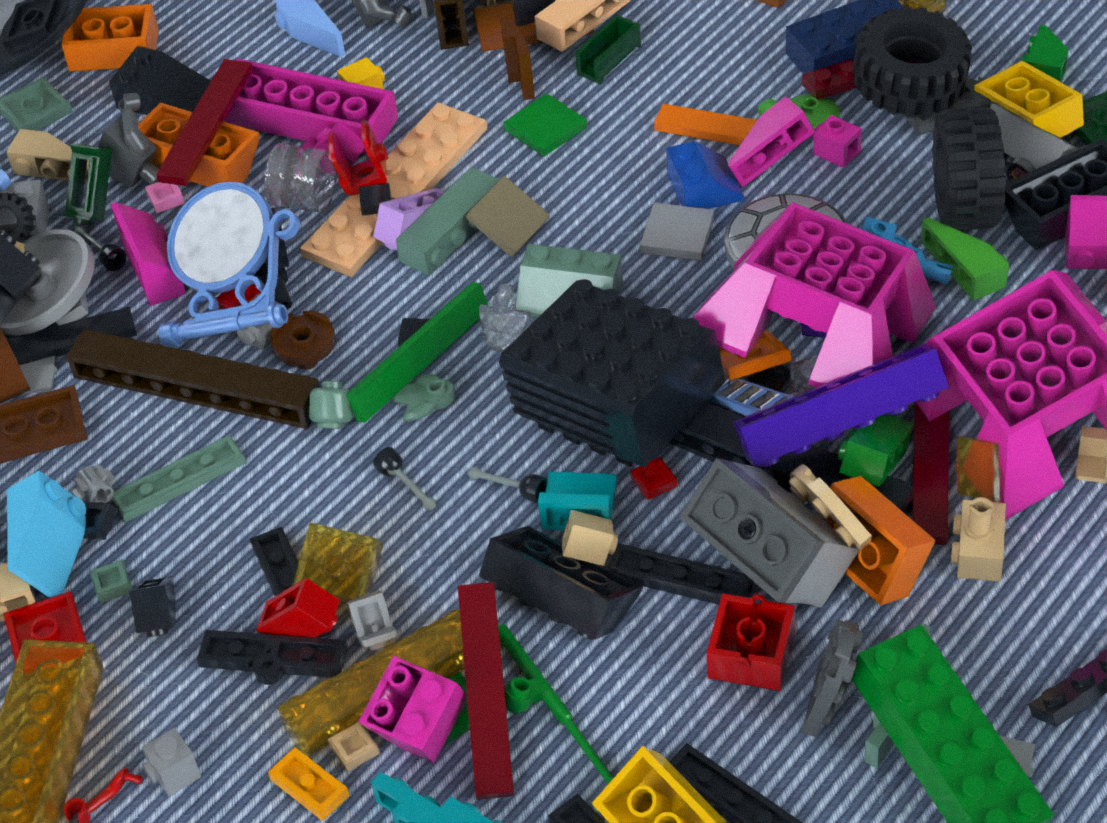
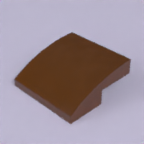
(517, 58)

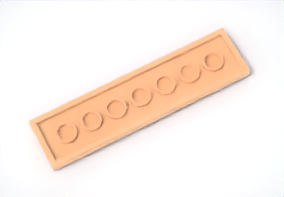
(412, 167)

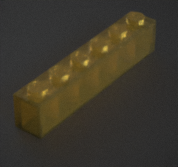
(343, 698)

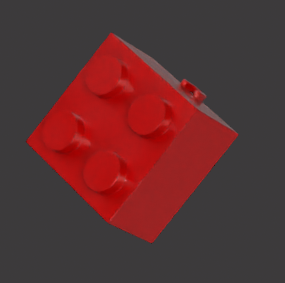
(751, 641)

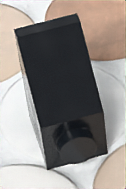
(153, 606)

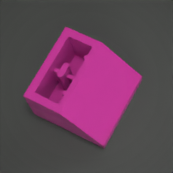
(414, 709)

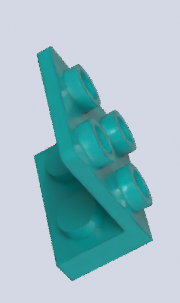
(578, 492)

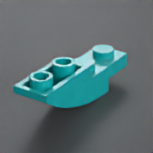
(413, 808)

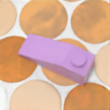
(400, 213)

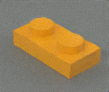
(308, 784)

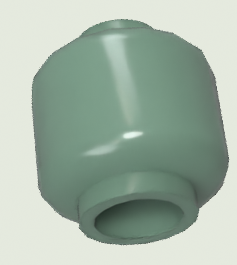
(330, 406)

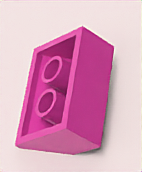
(1086, 232)
(147, 253)

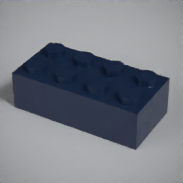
(832, 34)

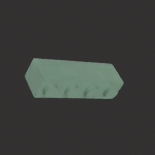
(444, 223)

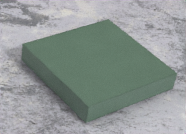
(34, 106)

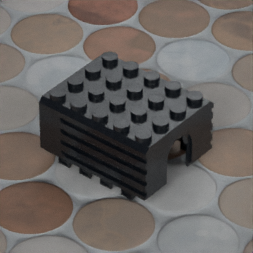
(612, 372)

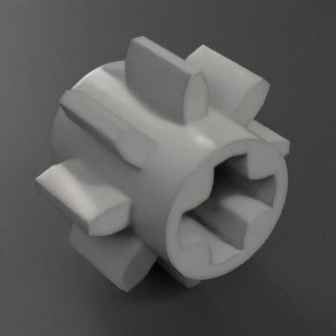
(94, 484)

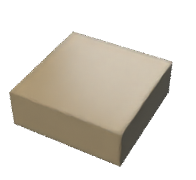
(353, 746)

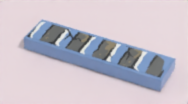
(746, 396)

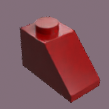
(299, 611)

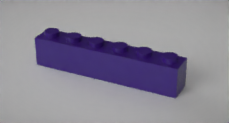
(841, 405)

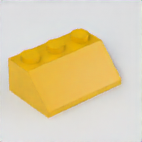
(1035, 98)
(653, 792)

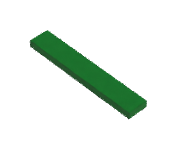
(416, 353)

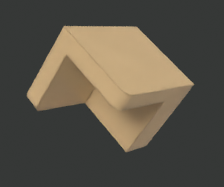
(1092, 455)

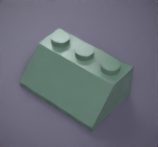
(551, 270)

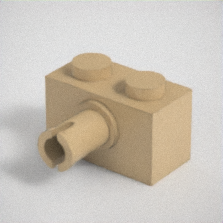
(980, 539)

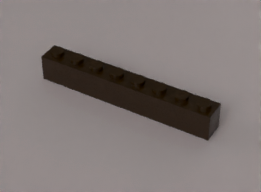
(193, 378)

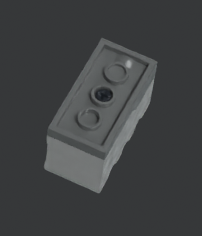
(768, 533)

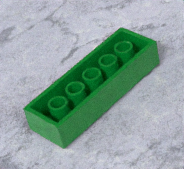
(945, 733)

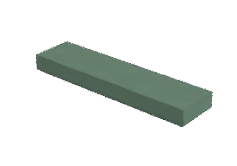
(177, 478)

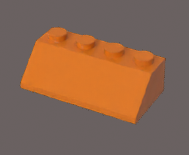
(224, 161)

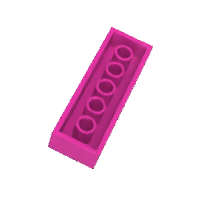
(303, 103)

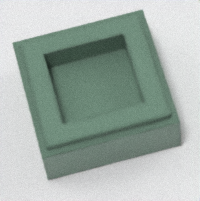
(111, 581)

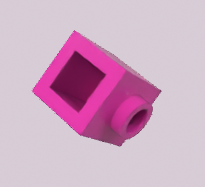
(837, 141)

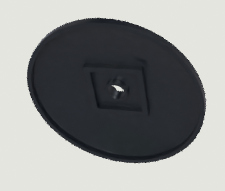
(32, 27)

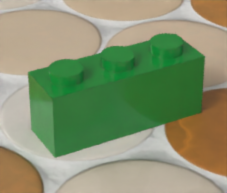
(875, 448)

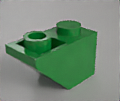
(1047, 53)

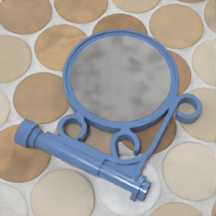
(217, 248)

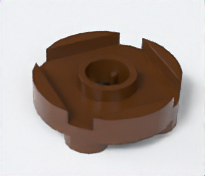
(308, 351)

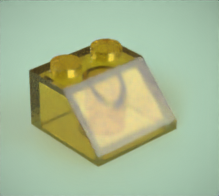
(339, 561)

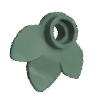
(424, 396)

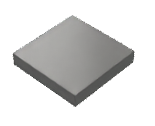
(677, 231)

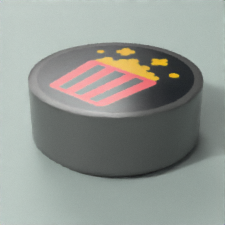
(1018, 168)

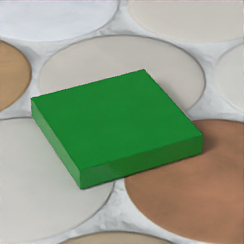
(545, 124)

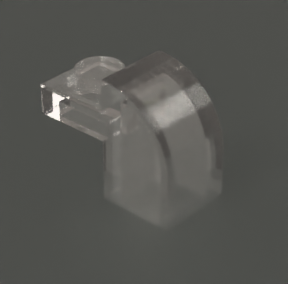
(501, 320)

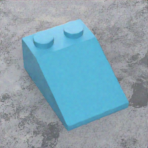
(43, 532)

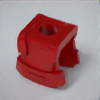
(351, 176)

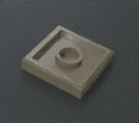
(507, 216)

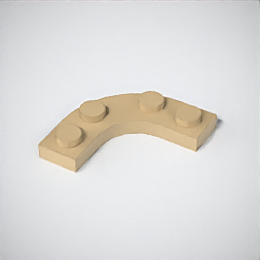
(827, 503)

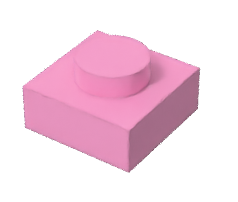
(164, 196)

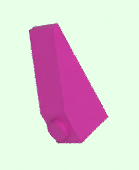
(769, 140)

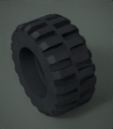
(909, 86)
(969, 168)

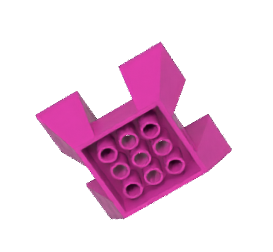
(827, 279)
(1027, 372)

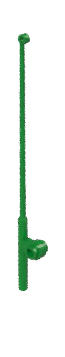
(523, 692)

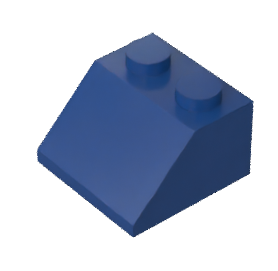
(701, 176)

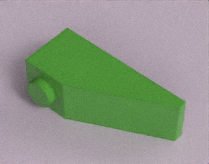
(975, 263)

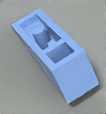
(309, 24)

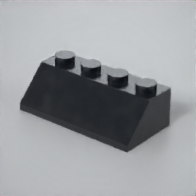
(1041, 198)
(563, 587)

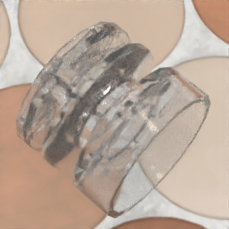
(299, 178)

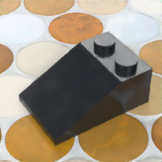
(158, 80)

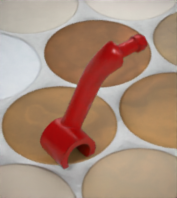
(84, 809)

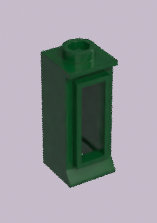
(607, 48)
(96, 185)

